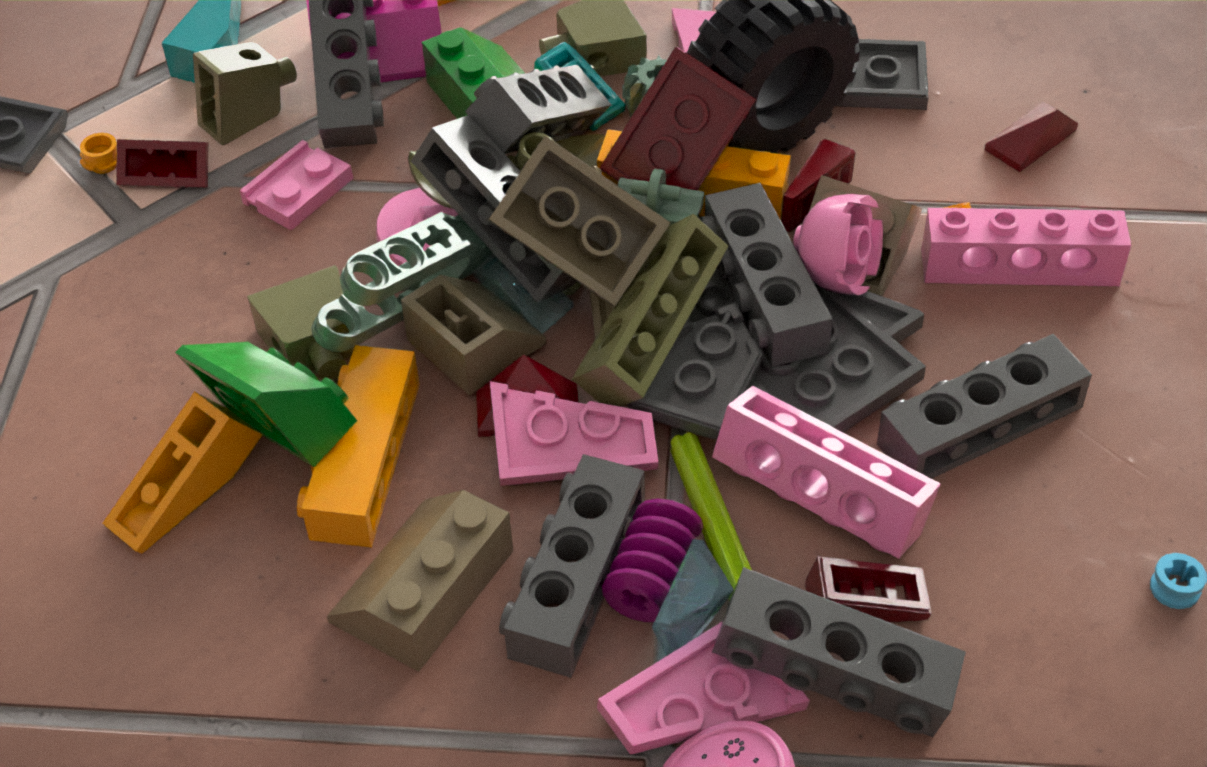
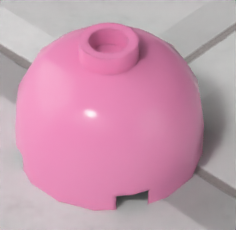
(841, 243)

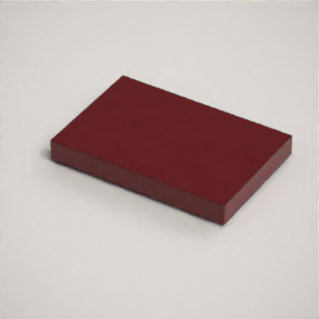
(680, 125)

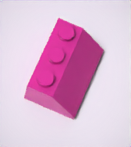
(399, 34)

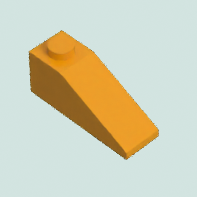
(182, 471)

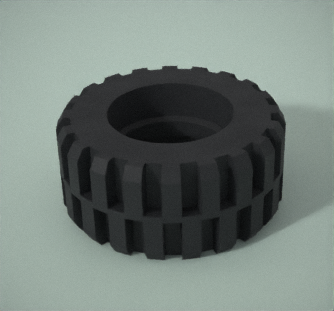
(787, 57)

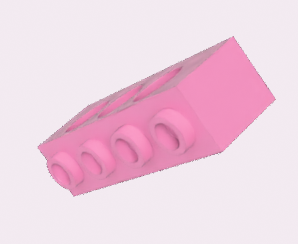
(1025, 246)
(792, 449)

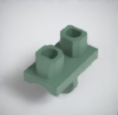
(666, 200)

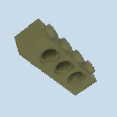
(650, 314)

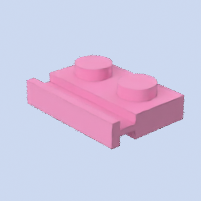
(296, 184)

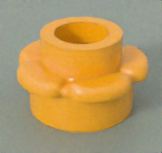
(99, 153)

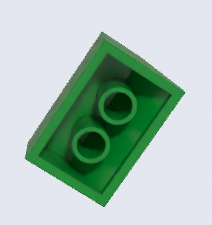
(460, 63)
(273, 396)

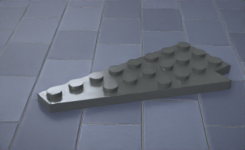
(863, 361)

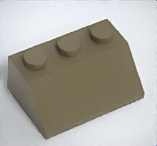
(579, 221)
(426, 577)

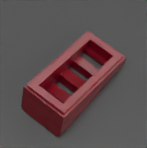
(827, 160)
(846, 574)

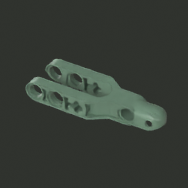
(452, 253)

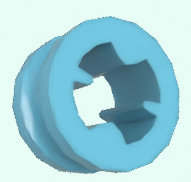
(1170, 593)

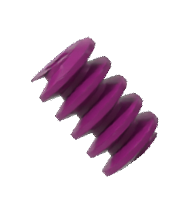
(650, 558)

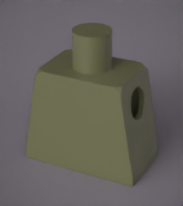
(601, 33)
(238, 89)
(286, 315)

